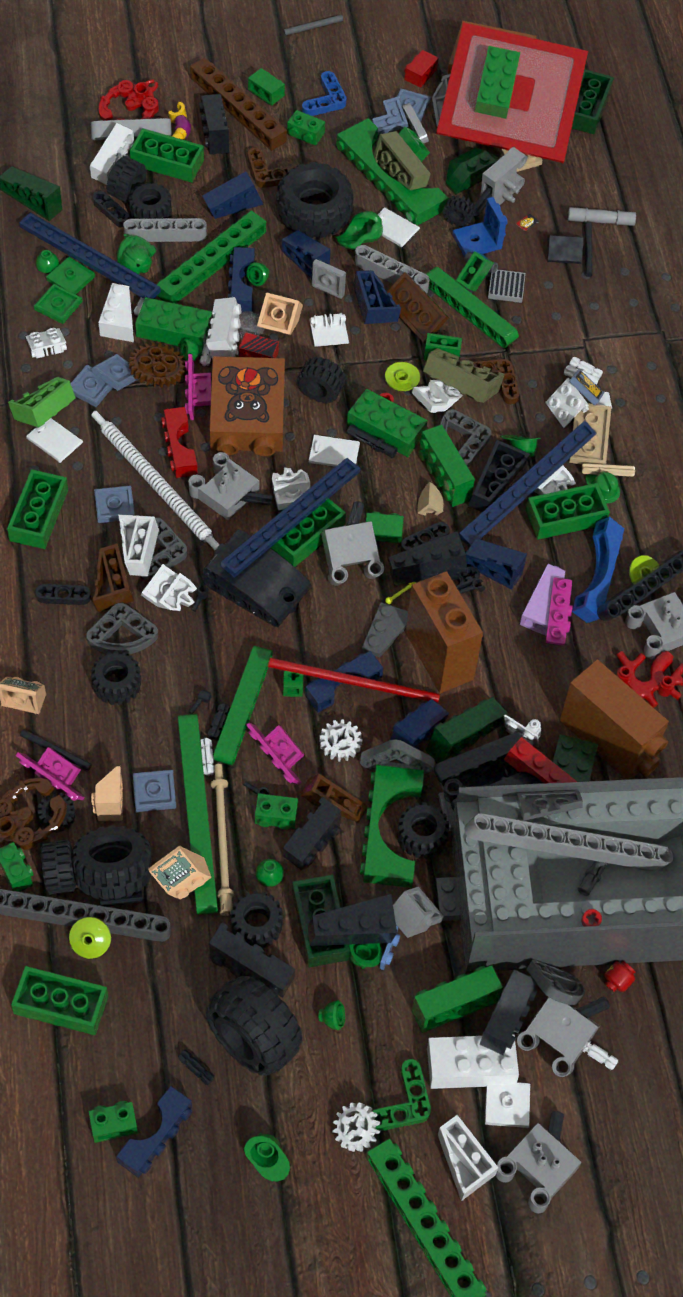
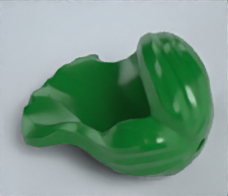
(363, 228)
(135, 251)

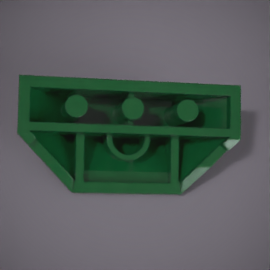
(468, 169)

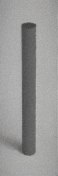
(312, 25)

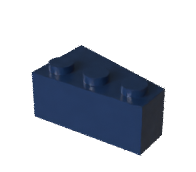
(233, 196)
(304, 251)
(373, 300)
(496, 562)
(419, 724)

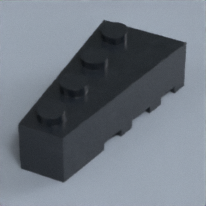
(249, 960)
(508, 1013)

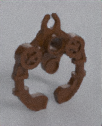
(18, 820)

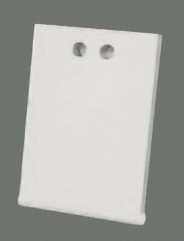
(396, 228)
(54, 440)
(332, 450)

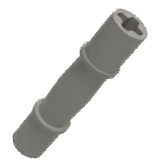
(601, 216)

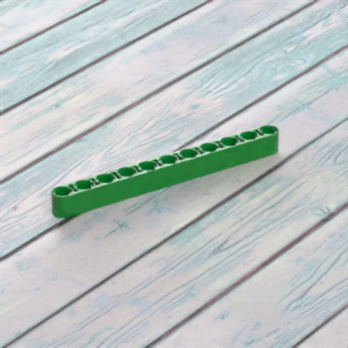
(197, 808)

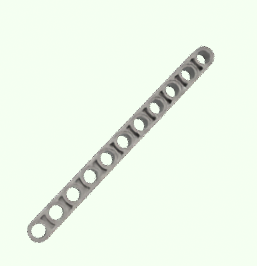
(568, 842)

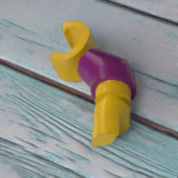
(179, 118)

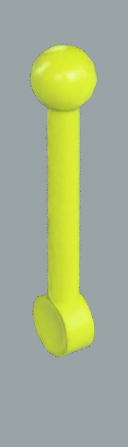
(389, 600)

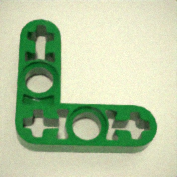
(408, 1108)

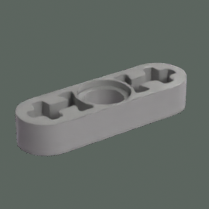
(415, 122)

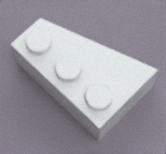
(116, 315)
(466, 1157)

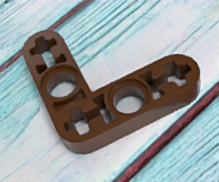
(264, 173)
(496, 367)

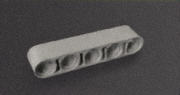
(101, 129)
(167, 229)
(387, 267)

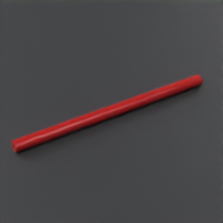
(352, 680)

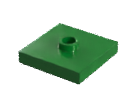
(71, 275)
(58, 303)

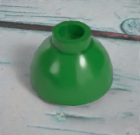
(47, 261)
(257, 273)
(190, 347)
(269, 872)
(333, 1015)

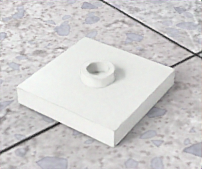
(508, 1105)

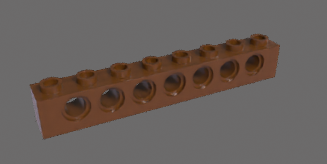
(239, 104)

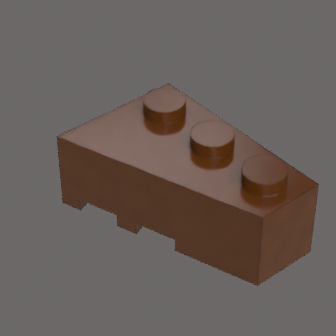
(112, 579)

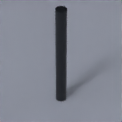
(588, 249)
(45, 744)

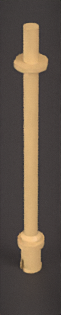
(225, 893)

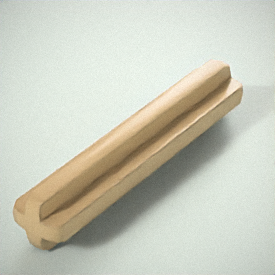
(617, 470)

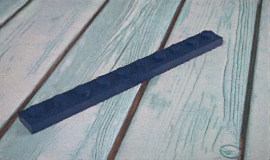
(89, 256)
(527, 483)
(290, 517)

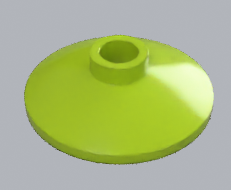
(402, 376)
(640, 566)
(96, 930)

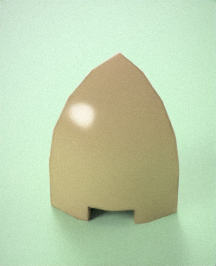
(430, 500)

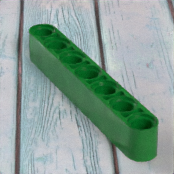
(471, 308)
(242, 705)

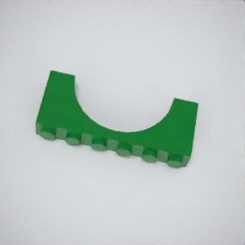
(381, 863)

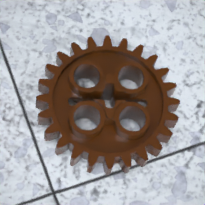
(157, 365)

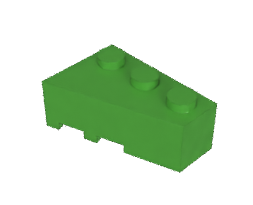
(43, 403)

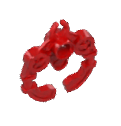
(137, 96)

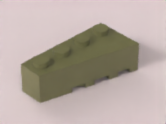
(401, 161)
(463, 375)

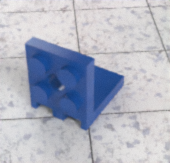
(488, 233)

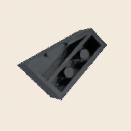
(313, 835)

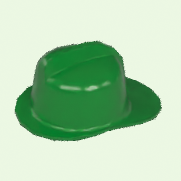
(523, 443)
(607, 483)
(365, 954)
(267, 1157)

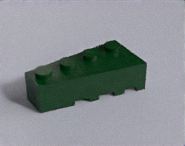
(32, 192)
(465, 729)

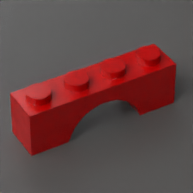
(183, 459)
(530, 760)

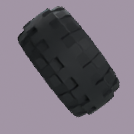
(314, 183)
(254, 1025)

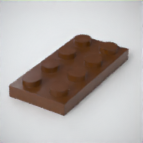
(417, 307)

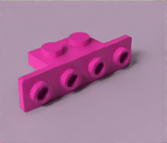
(198, 388)
(559, 611)
(281, 748)
(56, 769)

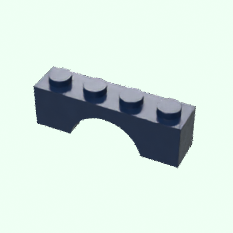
(241, 260)
(321, 691)
(138, 1154)

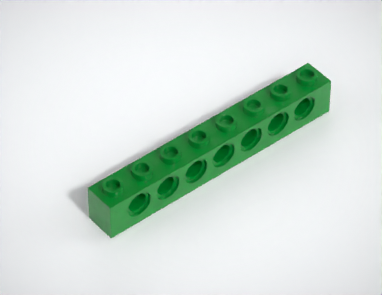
(211, 258)
(390, 1152)

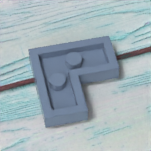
(394, 119)

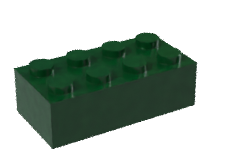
(591, 101)
(575, 757)
(313, 898)

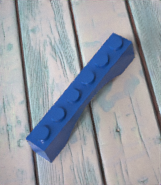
(607, 541)

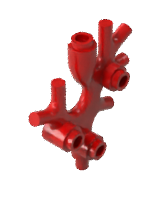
(658, 682)

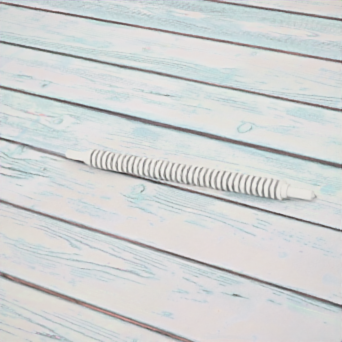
(156, 481)

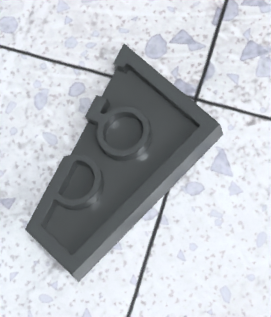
(384, 629)
(542, 804)

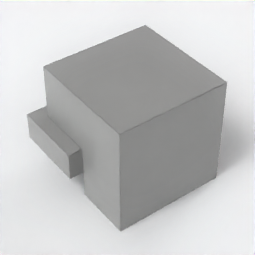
(415, 912)

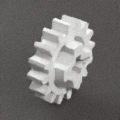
(336, 734)
(349, 1133)

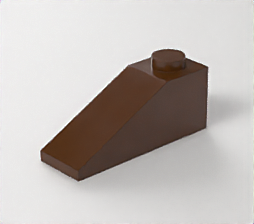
(319, 787)

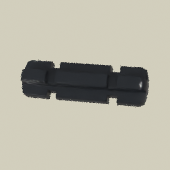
(218, 721)
(196, 1067)

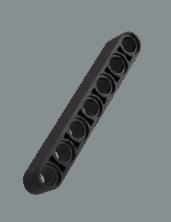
(642, 587)

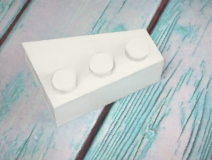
(116, 146)
(139, 541)

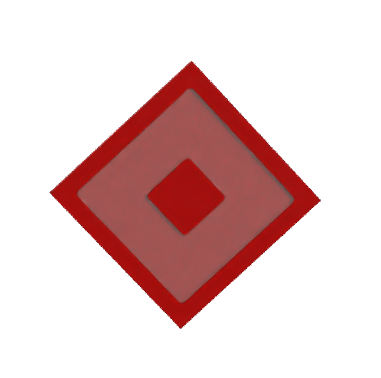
(540, 101)

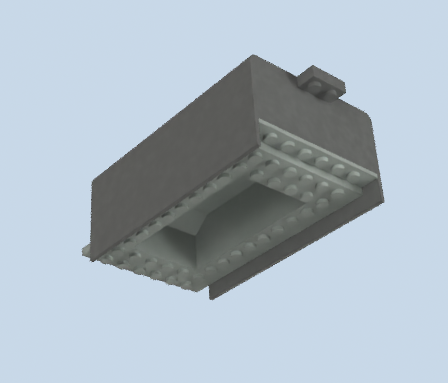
(527, 901)

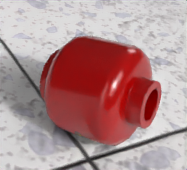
(619, 976)

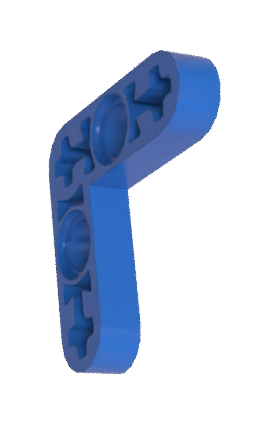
(309, 106)

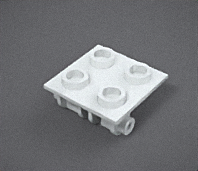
(329, 330)
(43, 340)
(566, 403)
(530, 733)

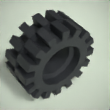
(457, 203)
(44, 808)

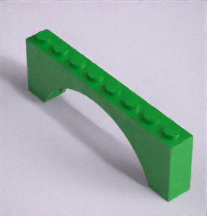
(415, 204)

